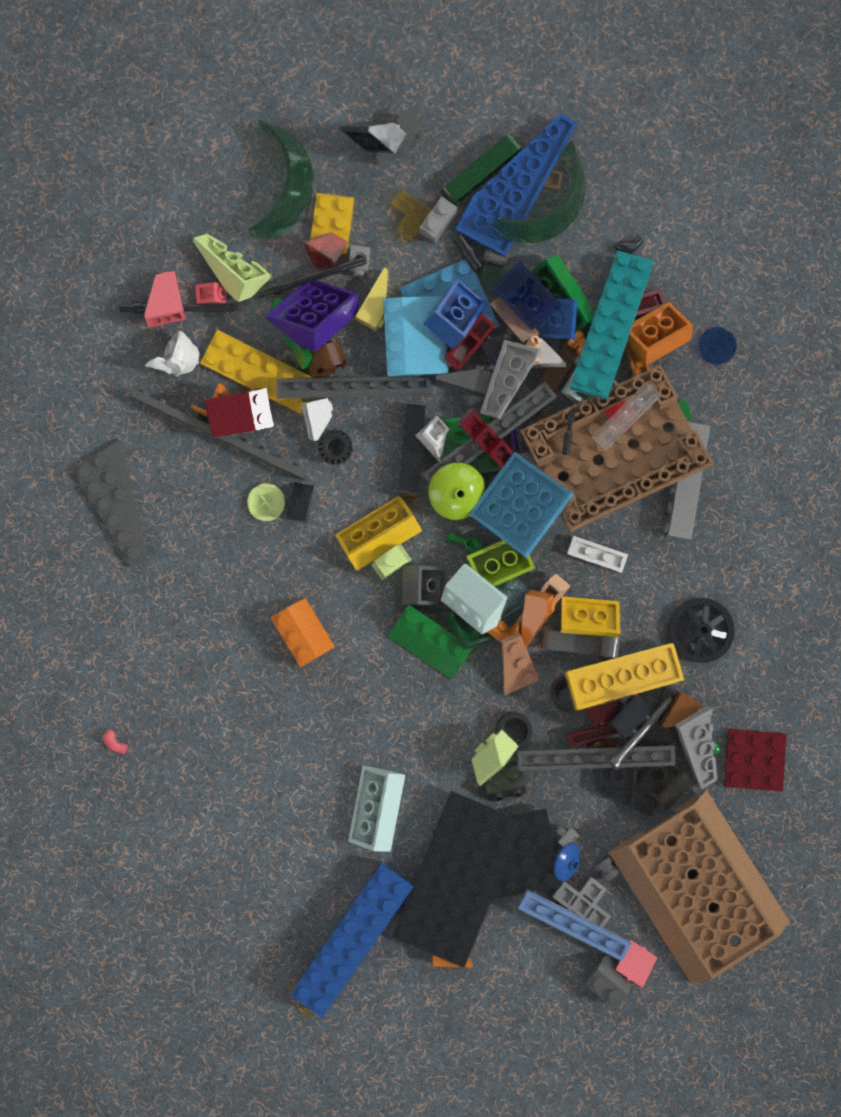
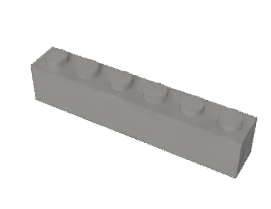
(685, 497)

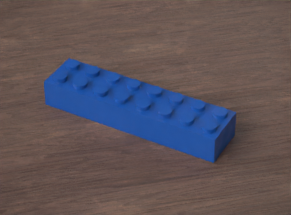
(351, 939)

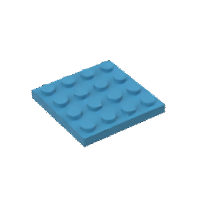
(440, 281)
(521, 504)

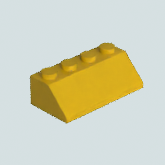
(378, 532)

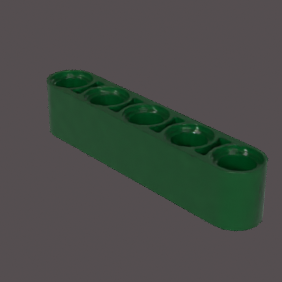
(480, 169)

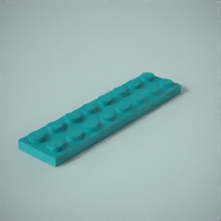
(611, 325)

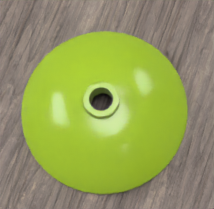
(448, 482)

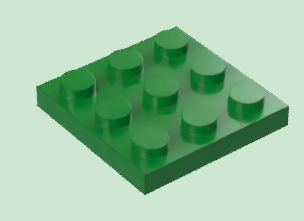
(457, 436)

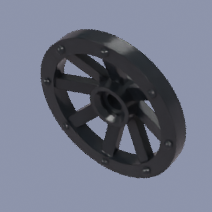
(696, 633)

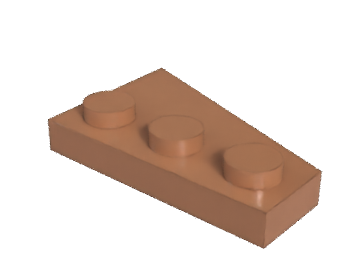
(517, 664)

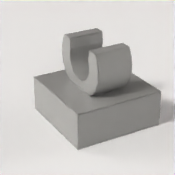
(567, 836)

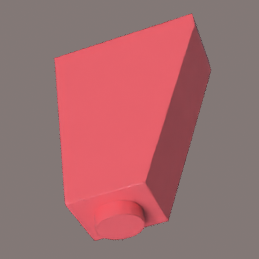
(164, 301)

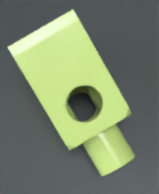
(391, 561)

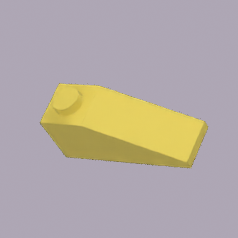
(372, 309)

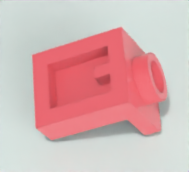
(210, 293)

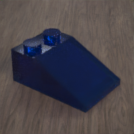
(526, 295)

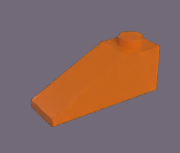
(536, 611)

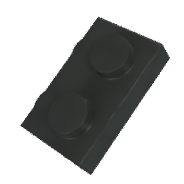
(505, 784)

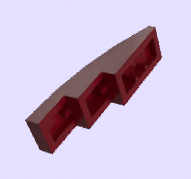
(485, 438)

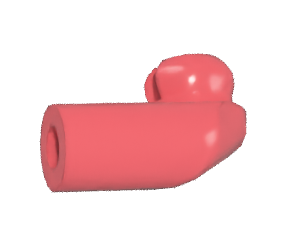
(110, 742)

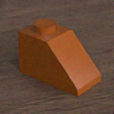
(680, 709)

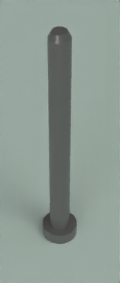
(615, 761)

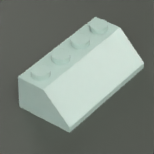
(376, 808)

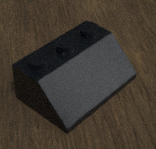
(375, 136)

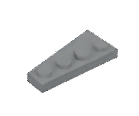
(509, 373)
(698, 745)

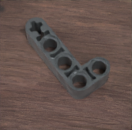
(580, 643)

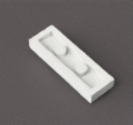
(597, 554)

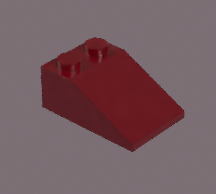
(238, 412)

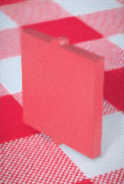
(636, 964)

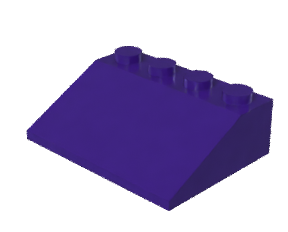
(314, 313)

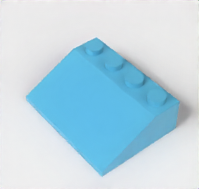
(409, 344)

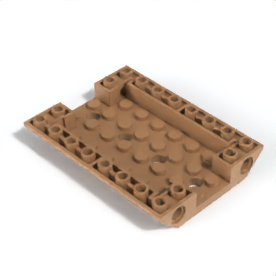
(626, 472)
(681, 904)

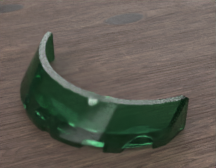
(297, 187)
(555, 221)

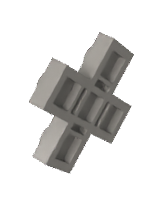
(584, 901)

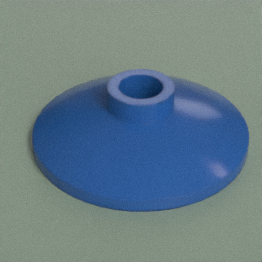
(567, 861)

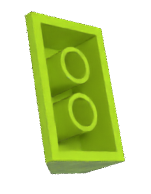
(499, 563)

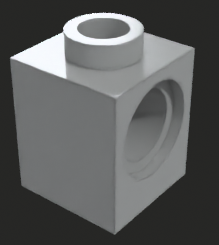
(358, 252)

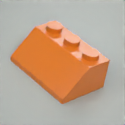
(659, 333)
(302, 632)

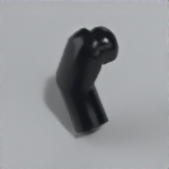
(628, 247)

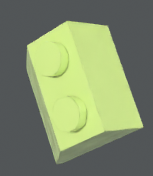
(492, 755)

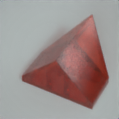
(325, 250)

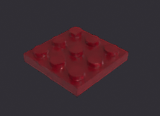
(755, 760)

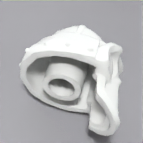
(179, 356)

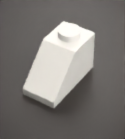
(548, 357)
(316, 415)

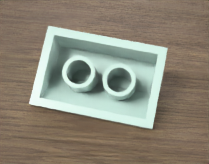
(474, 599)

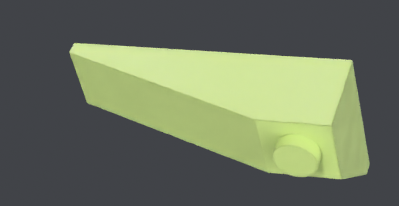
(235, 275)

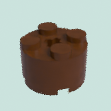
(327, 359)

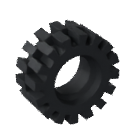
(335, 458)

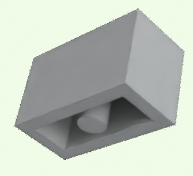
(438, 220)

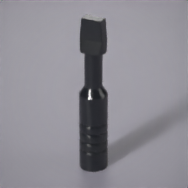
(568, 434)

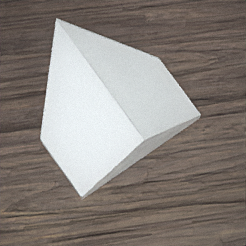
(434, 437)

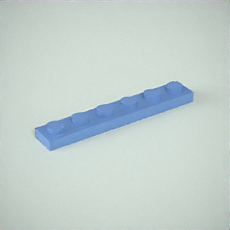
(574, 925)

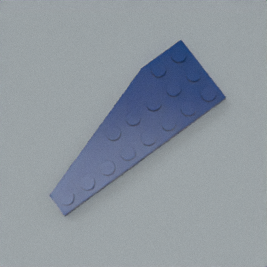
(515, 187)

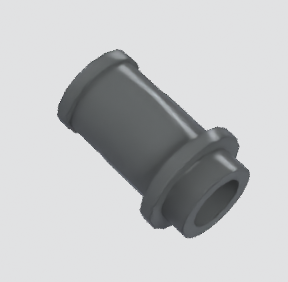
(494, 259)

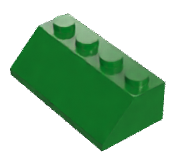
(562, 285)
(429, 642)

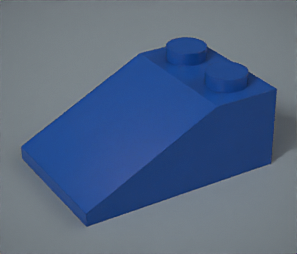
(455, 313)

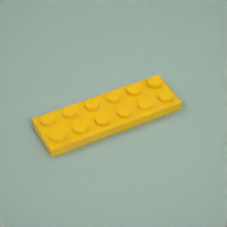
(250, 368)
(624, 676)

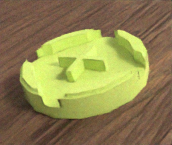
(266, 502)

